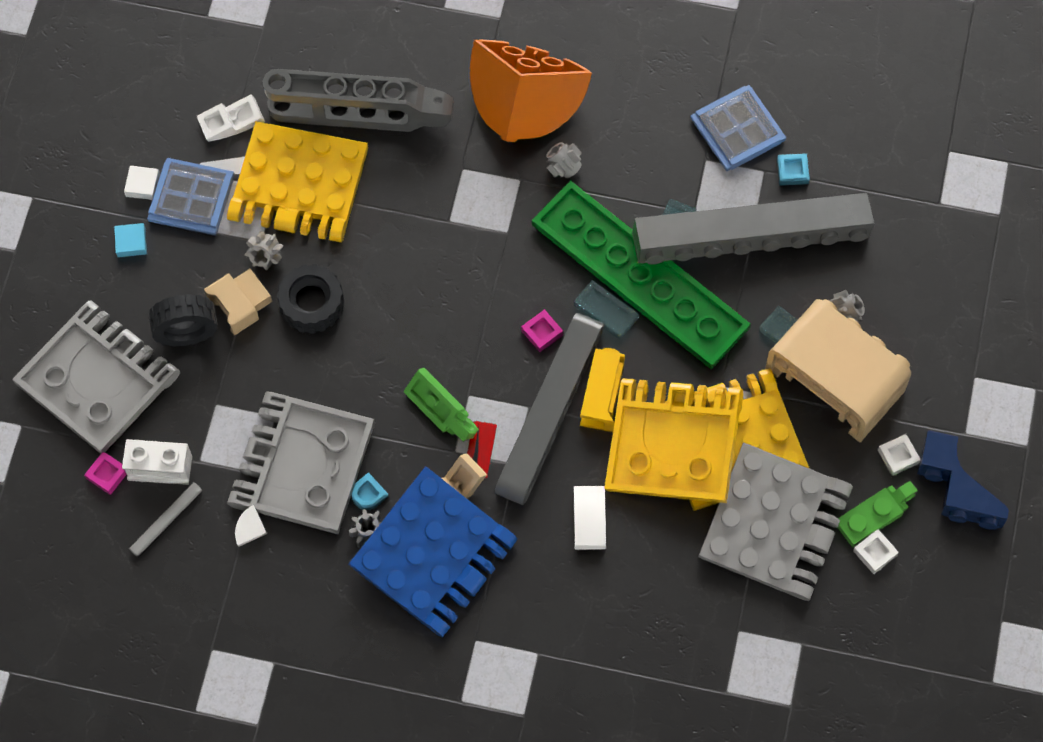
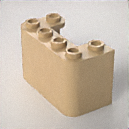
(841, 366)

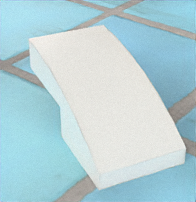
(230, 120)
(589, 517)

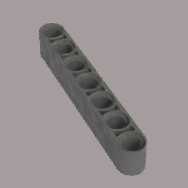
(549, 409)

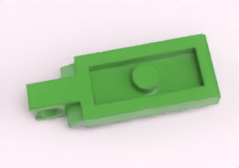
(440, 405)
(875, 513)

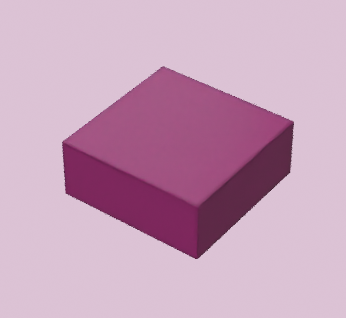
(542, 330)
(106, 473)

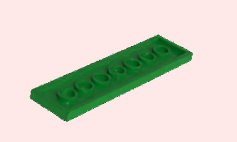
(657, 291)

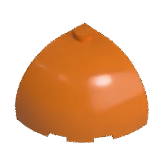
(524, 90)

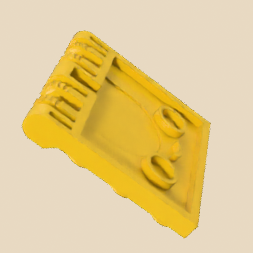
(298, 177)
(761, 422)
(673, 445)

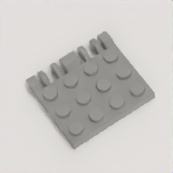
(95, 379)
(306, 465)
(772, 519)

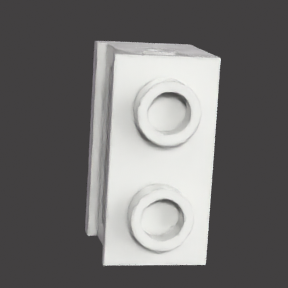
(157, 462)

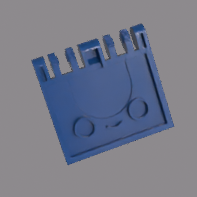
(428, 547)

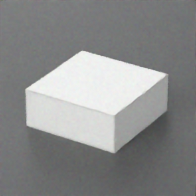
(141, 182)
(899, 455)
(875, 551)

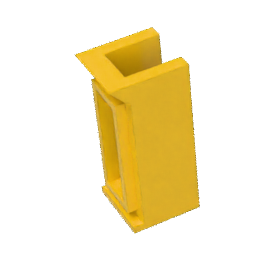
(602, 389)

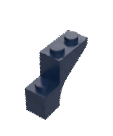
(964, 496)

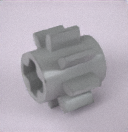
(564, 160)
(263, 250)
(849, 305)
(366, 520)

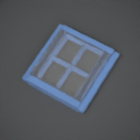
(738, 127)
(191, 196)

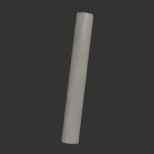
(165, 519)

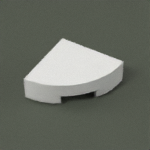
(249, 527)

